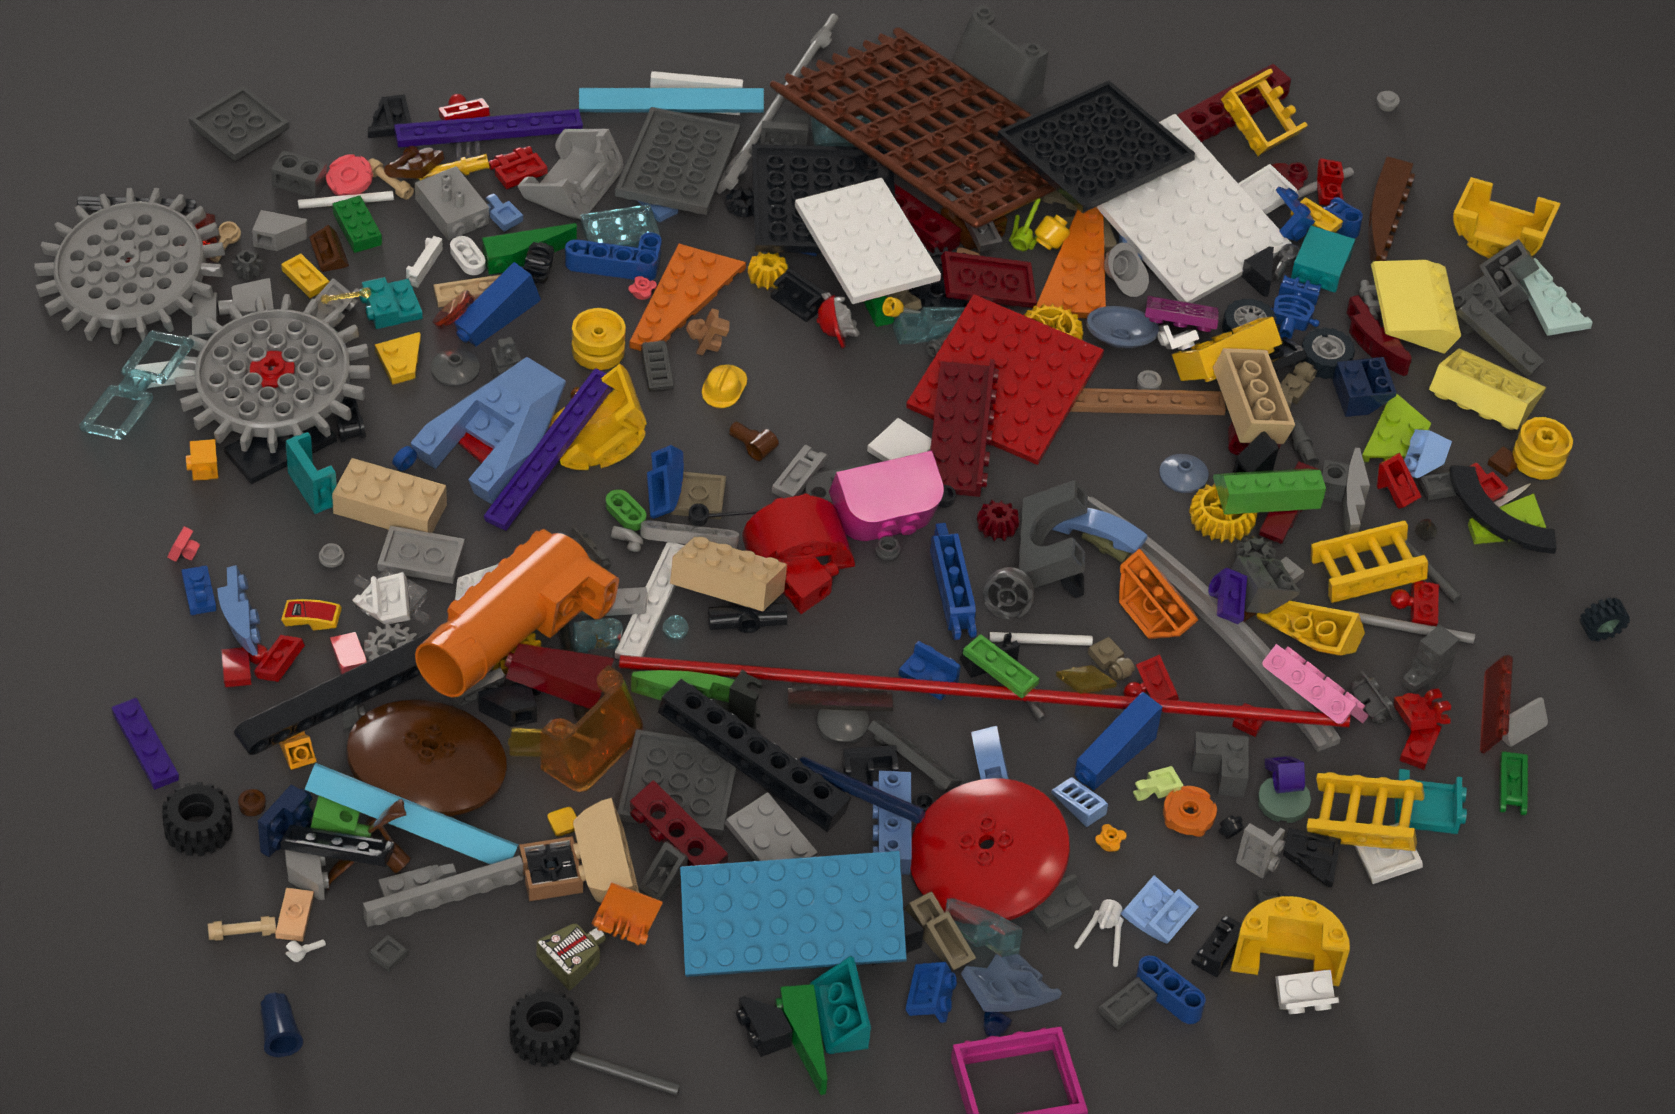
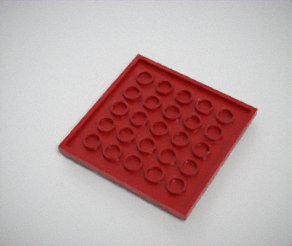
(1037, 375)

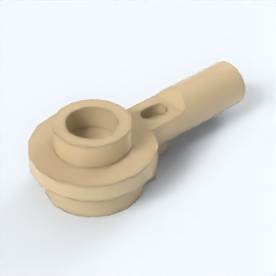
(229, 234)

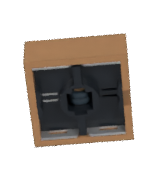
(550, 868)

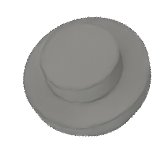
(1387, 100)
(331, 555)

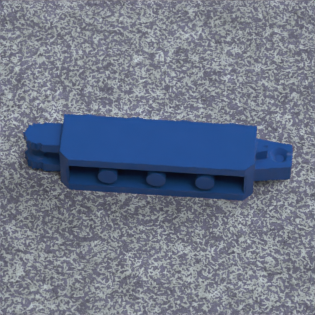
(953, 582)

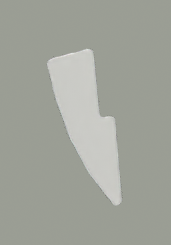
(1511, 495)

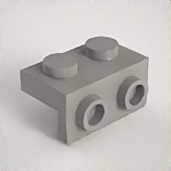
(334, 288)

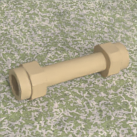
(402, 189)
(217, 930)

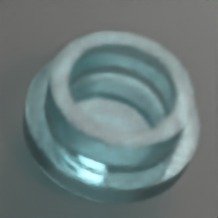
(675, 627)

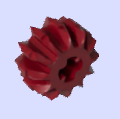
(998, 520)

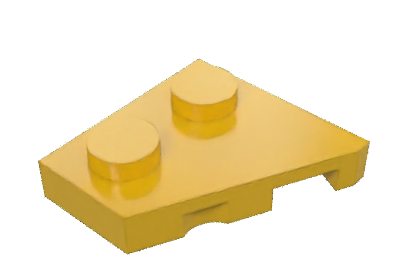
(400, 357)

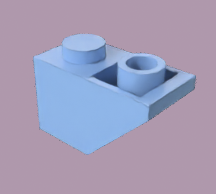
(1426, 452)

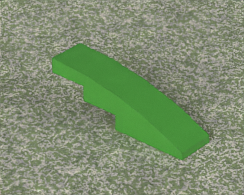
(659, 682)

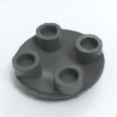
(842, 725)

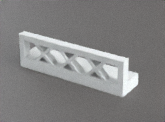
(674, 80)

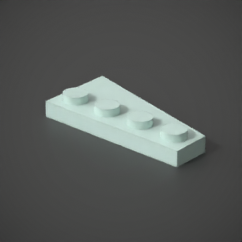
(1551, 305)

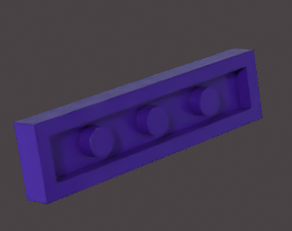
(145, 743)

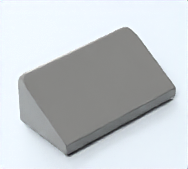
(1526, 722)

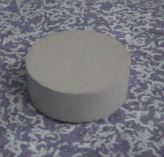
(1149, 380)

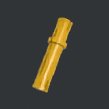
(464, 165)

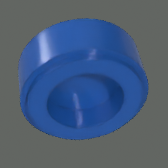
(404, 458)

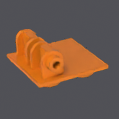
(626, 914)

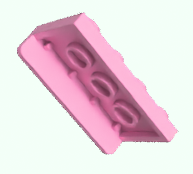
(1309, 683)

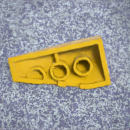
(1318, 626)

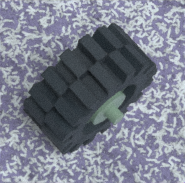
(1604, 619)

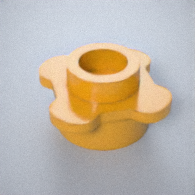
(1110, 844)

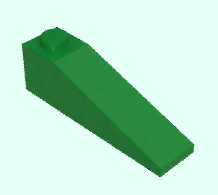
(506, 249)
(802, 1015)

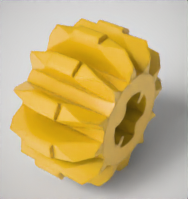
(766, 269)

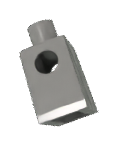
(245, 296)

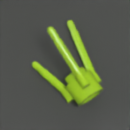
(1023, 237)

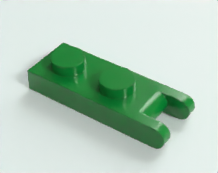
(1513, 781)

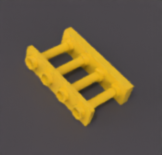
(1375, 579)
(1370, 834)

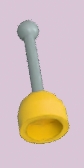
(893, 307)

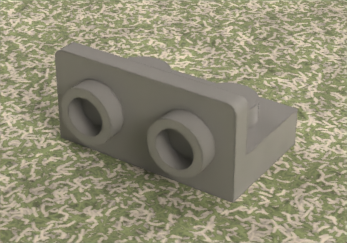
(1260, 850)

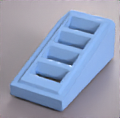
(1084, 815)

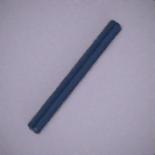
(867, 792)

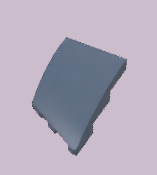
(1008, 985)

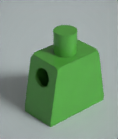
(337, 818)

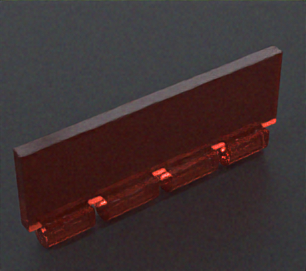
(1496, 703)

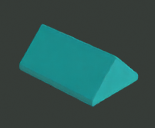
(842, 1009)

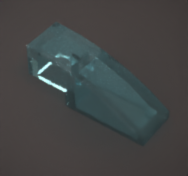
(927, 325)
(985, 927)

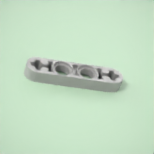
(684, 533)

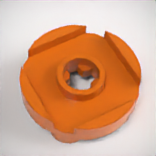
(1183, 822)

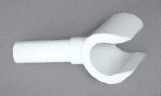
(298, 952)

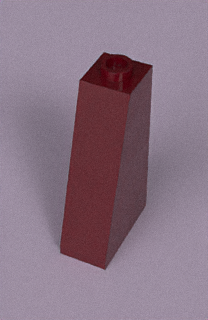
(558, 672)

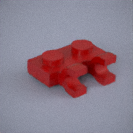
(1422, 711)

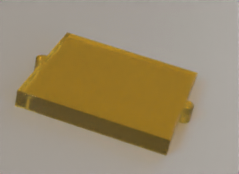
(1086, 679)
(525, 742)

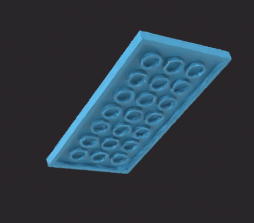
(792, 913)

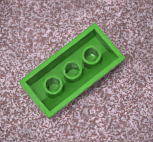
(1270, 490)

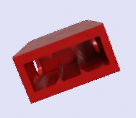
(808, 582)

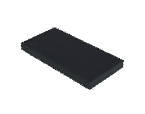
(258, 460)

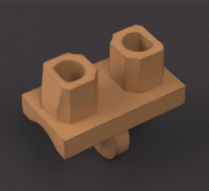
(706, 331)

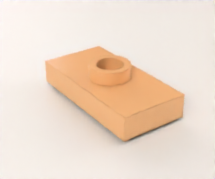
(294, 914)

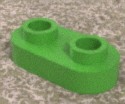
(629, 512)

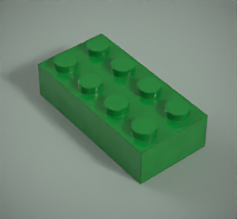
(357, 224)

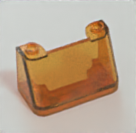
(587, 750)

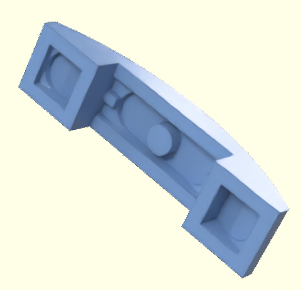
(1105, 525)

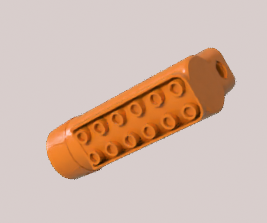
(531, 590)

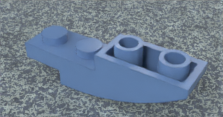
(238, 611)
(989, 753)

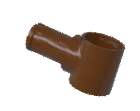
(757, 443)

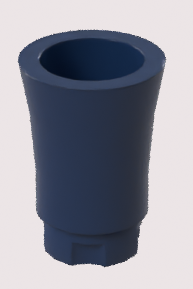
(279, 1026)

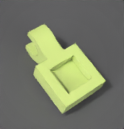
(1158, 782)

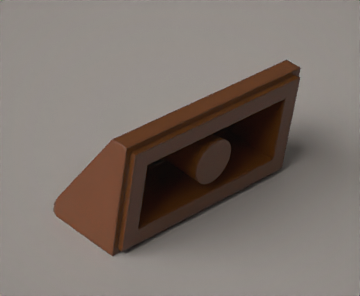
(328, 249)

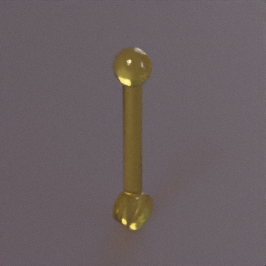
(365, 292)

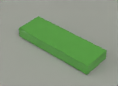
(1001, 666)

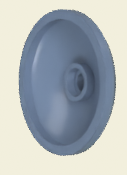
(1121, 327)

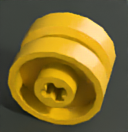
(598, 338)
(1542, 448)

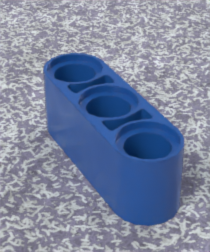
(1182, 992)

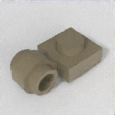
(1299, 383)
(1110, 656)

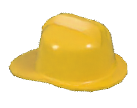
(724, 386)

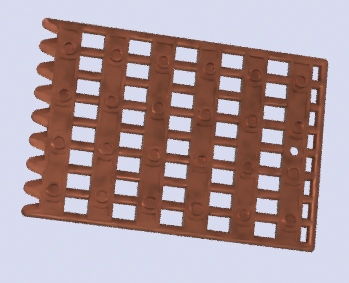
(914, 115)

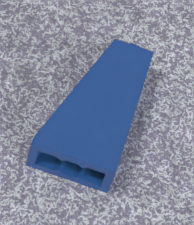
(498, 305)
(1120, 742)

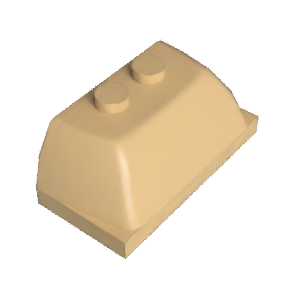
(603, 849)

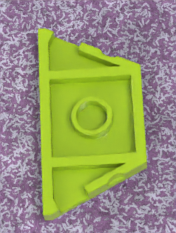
(1394, 430)

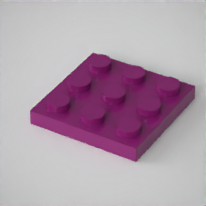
(1181, 313)

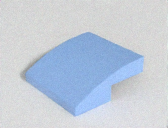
(1159, 910)

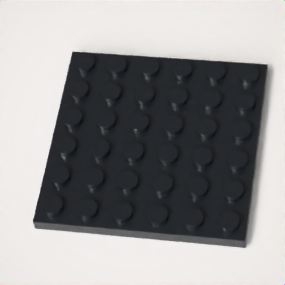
(1096, 146)
(796, 172)

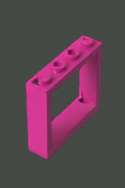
(1015, 1045)

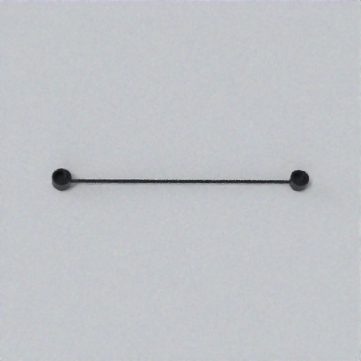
(699, 513)

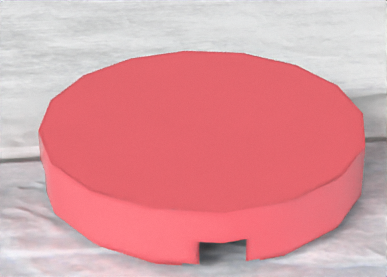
(349, 175)

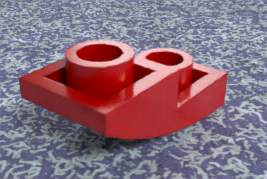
(1329, 180)

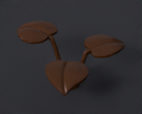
(398, 858)

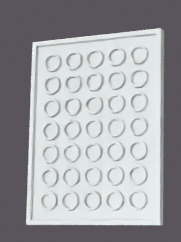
(1193, 223)

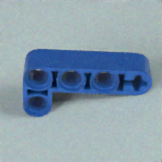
(615, 259)

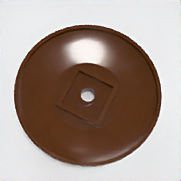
(453, 779)

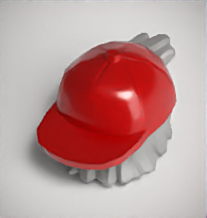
(836, 319)

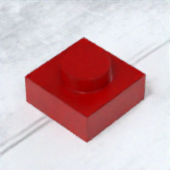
(1248, 726)

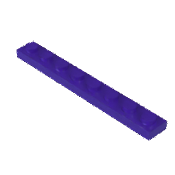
(487, 128)
(548, 451)

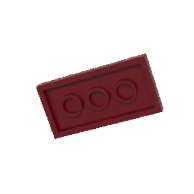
(990, 278)

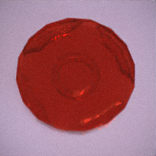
(453, 310)

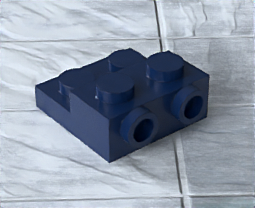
(287, 810)

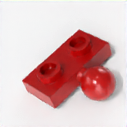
(461, 109)
(1423, 602)
(277, 660)
(1155, 681)

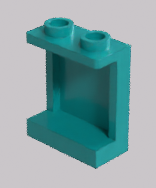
(1323, 258)
(313, 484)
(1440, 808)

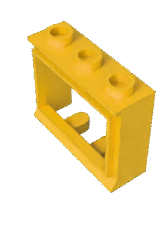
(1245, 122)

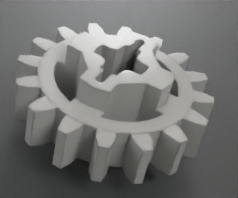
(386, 640)

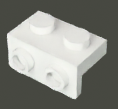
(1182, 340)

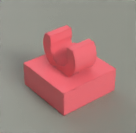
(184, 546)

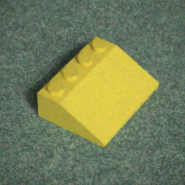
(1417, 303)
(1486, 389)

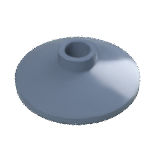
(1183, 473)

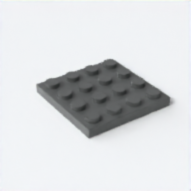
(686, 772)

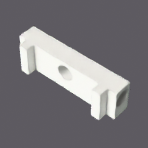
(432, 250)

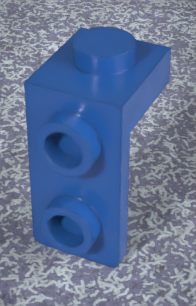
(1301, 220)

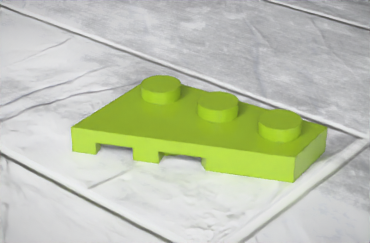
(1524, 509)

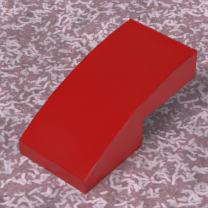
(236, 667)

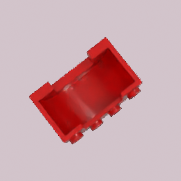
(798, 530)

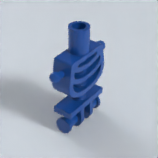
(1295, 306)

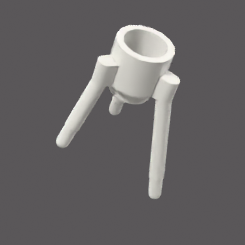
(1107, 917)

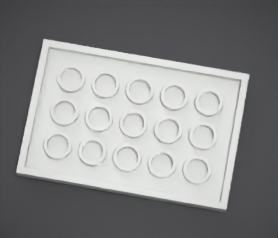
(867, 240)

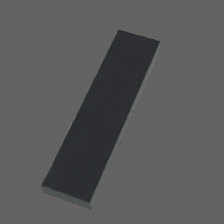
(337, 845)

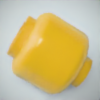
(1052, 232)

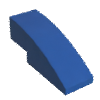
(665, 480)

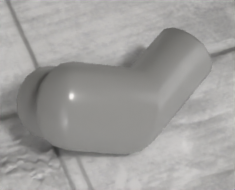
(628, 535)

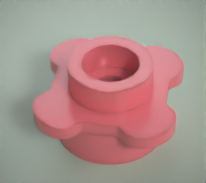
(642, 288)

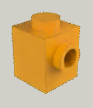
(202, 460)

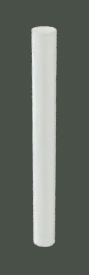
(327, 201)
(1056, 639)

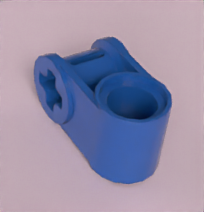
(1351, 217)

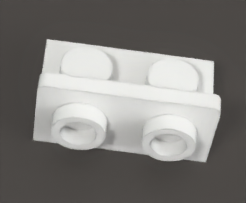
(1305, 990)

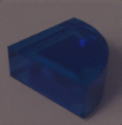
(996, 1024)

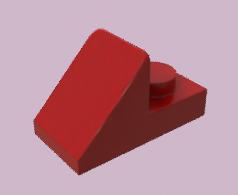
(1396, 476)

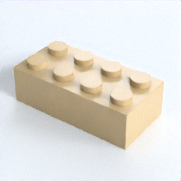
(1253, 394)
(388, 497)
(728, 573)

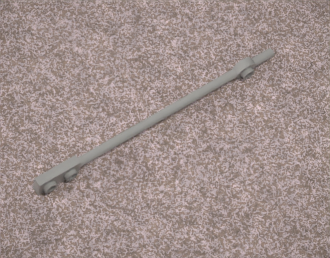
(739, 163)

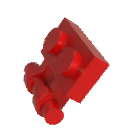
(517, 165)

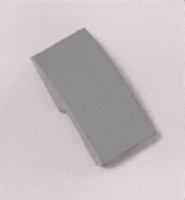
(205, 308)

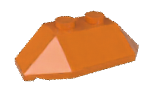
(1153, 599)

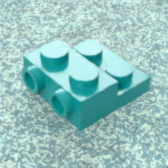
(391, 302)

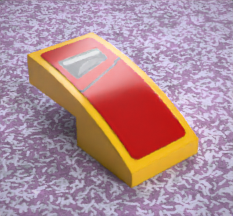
(313, 612)

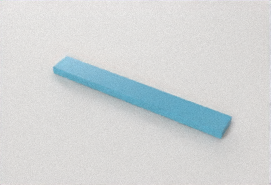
(672, 99)
(418, 820)

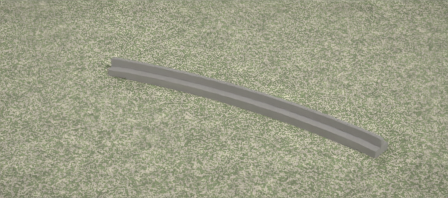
(1237, 636)

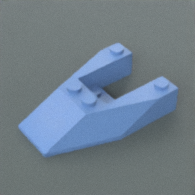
(504, 414)

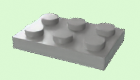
(421, 554)
(768, 832)

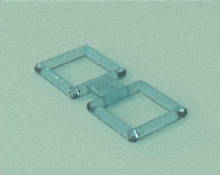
(135, 384)

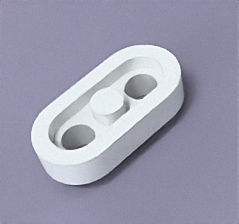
(467, 255)

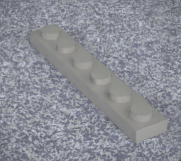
(443, 891)

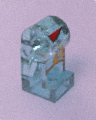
(596, 634)

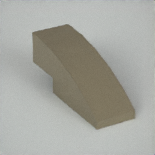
(940, 931)

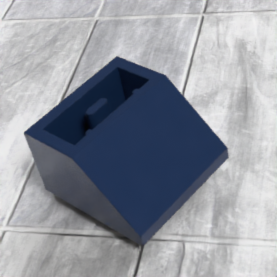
(1363, 385)

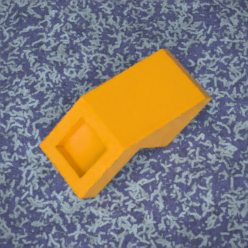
(298, 751)

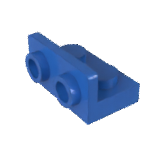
(930, 665)
(931, 990)

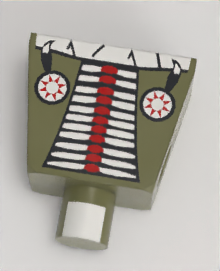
(570, 953)

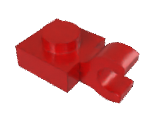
(1490, 483)

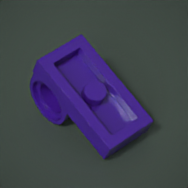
(1230, 591)
(1287, 773)

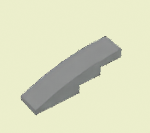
(1355, 493)

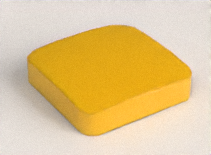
(562, 821)

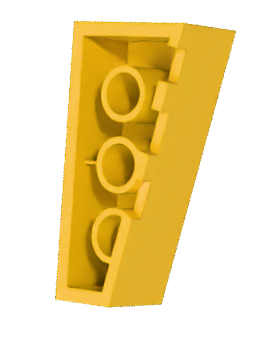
(1199, 362)

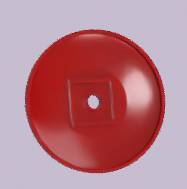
(1010, 876)

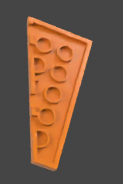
(1079, 270)
(684, 289)

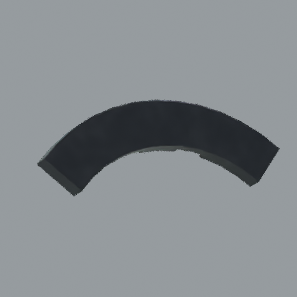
(1495, 519)

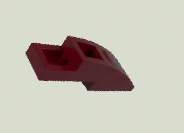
(1374, 340)

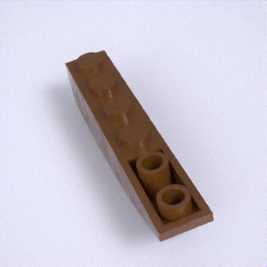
(1388, 205)

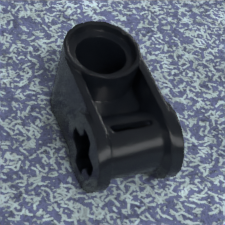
(354, 426)

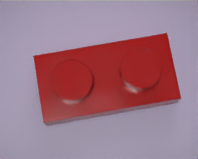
(1420, 746)

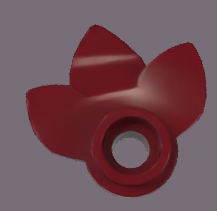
(1295, 173)

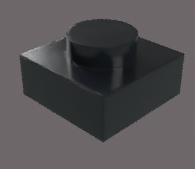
(1074, 584)

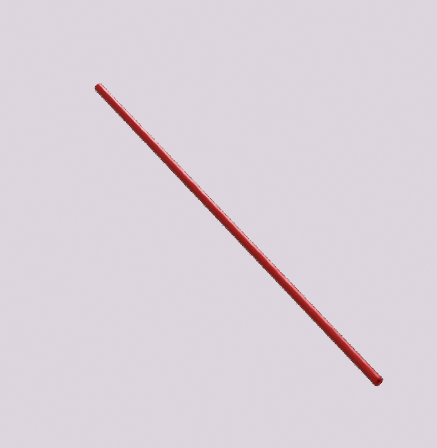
(976, 690)

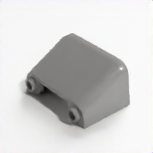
(580, 177)

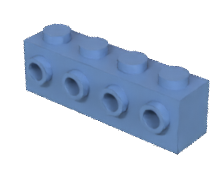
(892, 830)

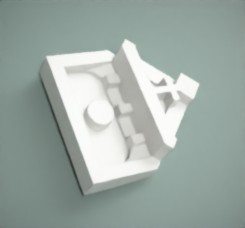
(386, 599)

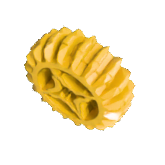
(1057, 318)
(1209, 517)

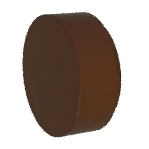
(251, 802)

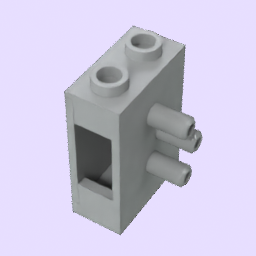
(452, 203)

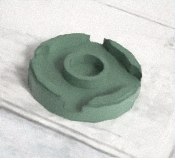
(1283, 806)

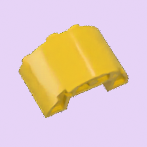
(1494, 226)
(612, 430)
(1292, 929)

